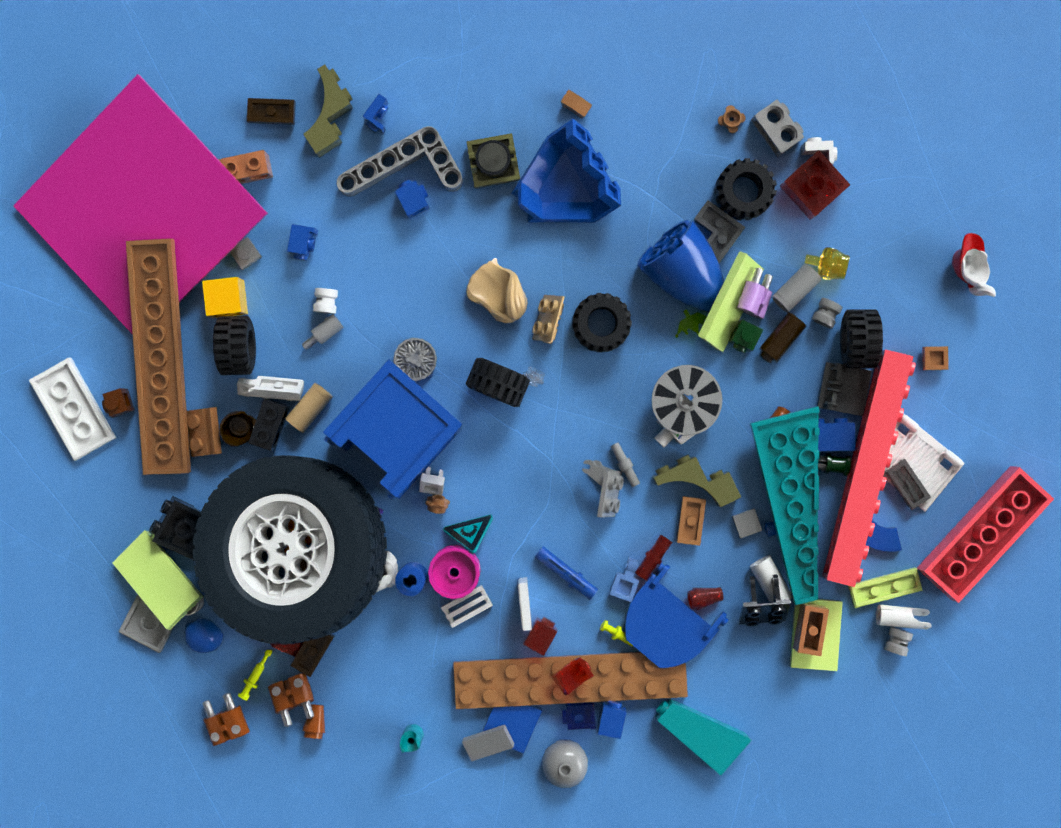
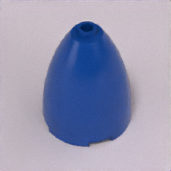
(684, 266)

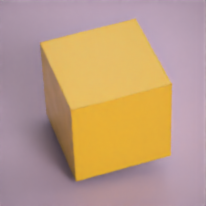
(225, 297)

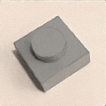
(245, 253)

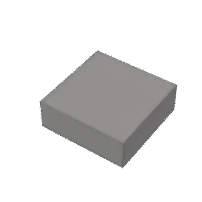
(747, 523)

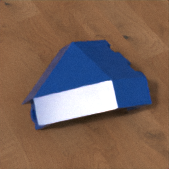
(567, 180)

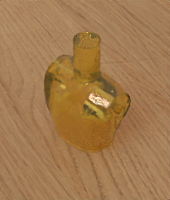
(831, 263)

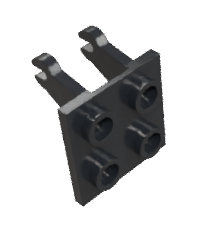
(774, 613)

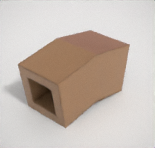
(575, 104)

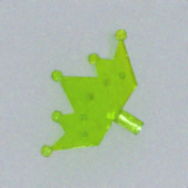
(691, 322)

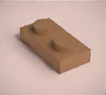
(691, 520)

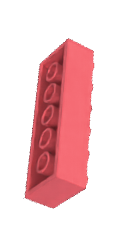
(985, 533)

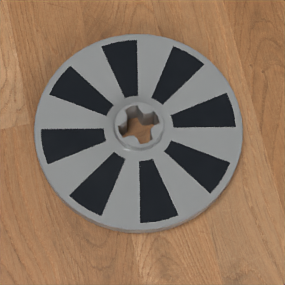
(684, 418)

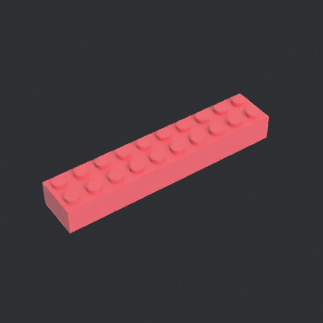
(868, 467)

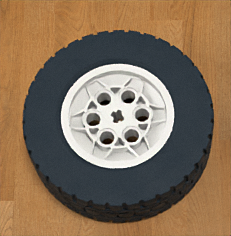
(341, 562)

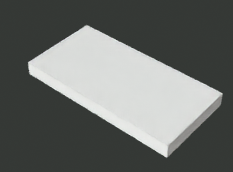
(72, 409)

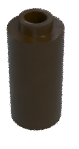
(782, 338)

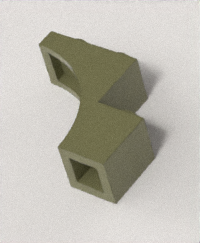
(322, 134)
(719, 486)

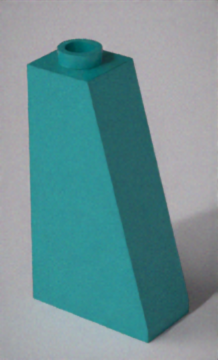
(706, 736)

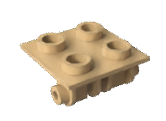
(550, 310)

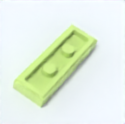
(885, 587)

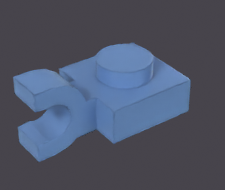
(624, 583)

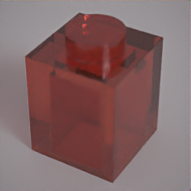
(541, 635)

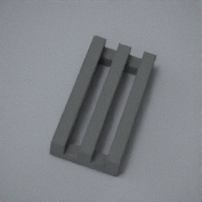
(896, 468)

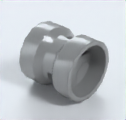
(827, 312)
(898, 641)

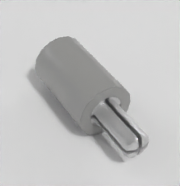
(323, 331)

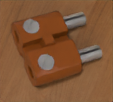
(290, 694)
(225, 724)

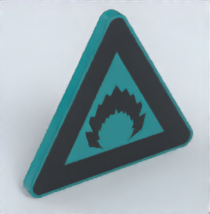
(470, 532)

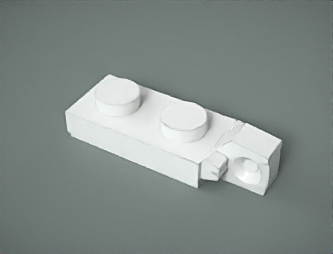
(271, 388)

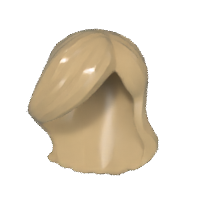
(498, 292)

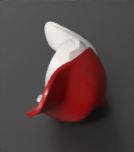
(972, 265)

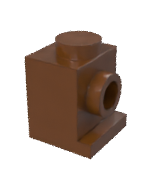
(117, 402)

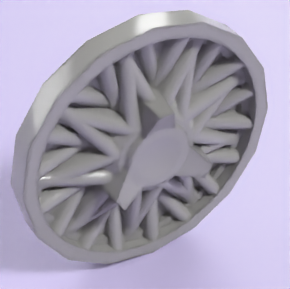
(415, 358)

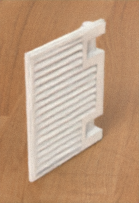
(924, 458)

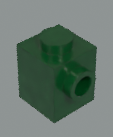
(745, 336)

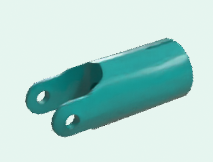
(406, 742)

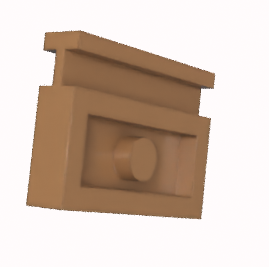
(203, 432)

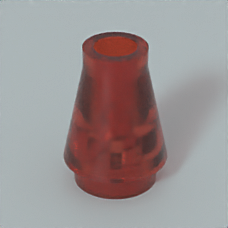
(703, 597)

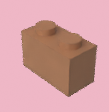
(810, 629)

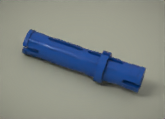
(588, 589)

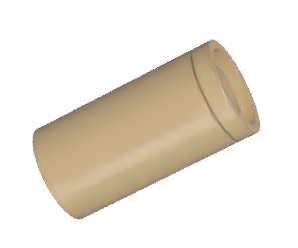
(309, 407)

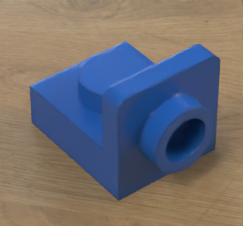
(376, 110)

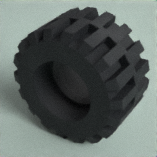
(763, 181)
(621, 316)
(861, 338)
(234, 345)
(497, 382)

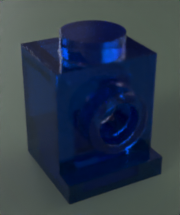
(586, 709)

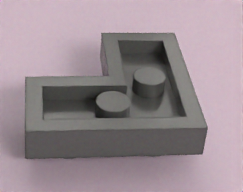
(722, 226)

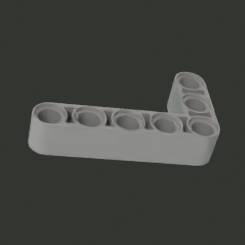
(401, 161)

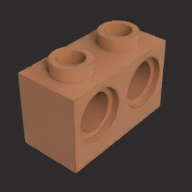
(249, 166)

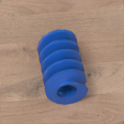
(406, 587)

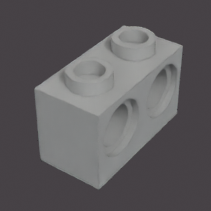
(772, 131)

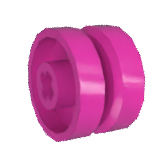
(448, 584)

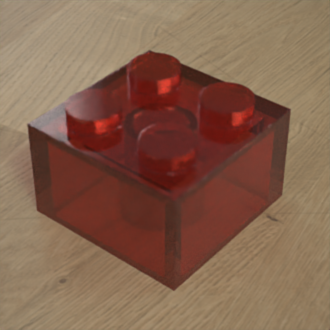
(814, 185)

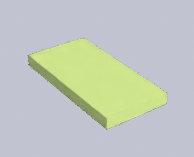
(724, 311)
(157, 580)

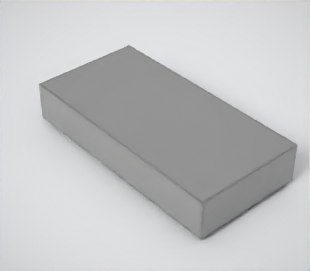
(488, 742)

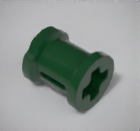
(837, 464)

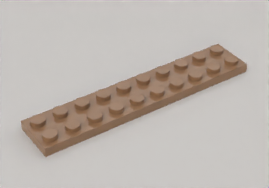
(158, 356)
(530, 680)

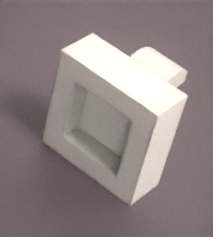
(432, 484)

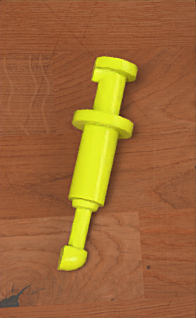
(617, 632)
(254, 676)

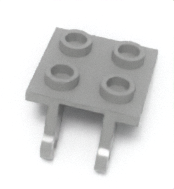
(611, 484)

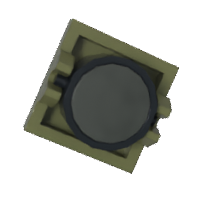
(493, 160)

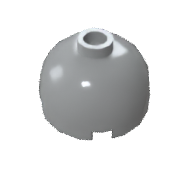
(565, 763)

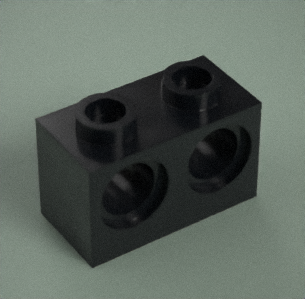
(269, 424)

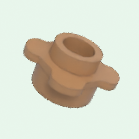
(734, 113)
(437, 504)

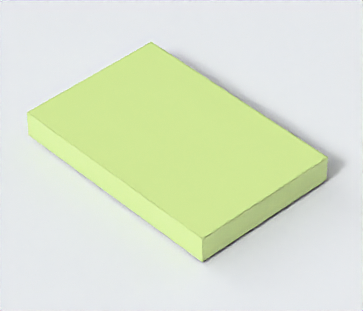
(830, 650)

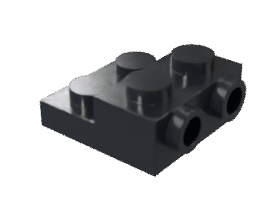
(176, 526)

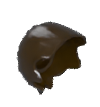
(236, 428)

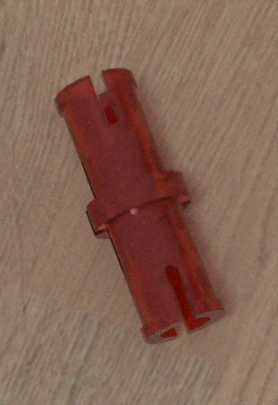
(653, 557)

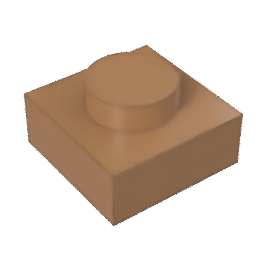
(935, 358)

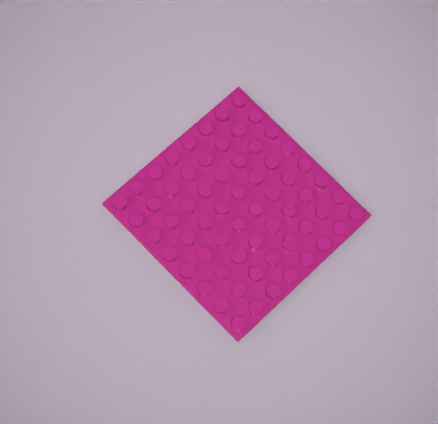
(133, 180)

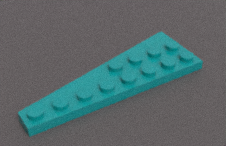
(789, 469)

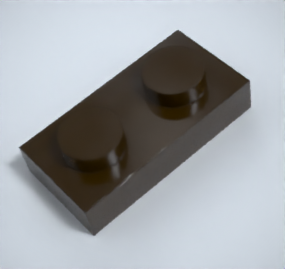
(271, 111)
(311, 654)

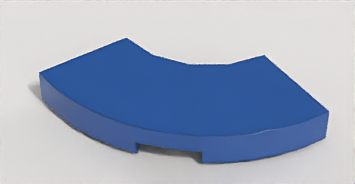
(884, 539)

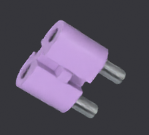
(756, 297)

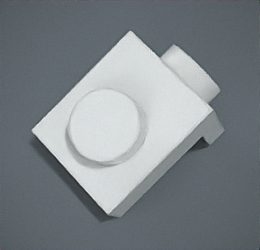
(815, 144)

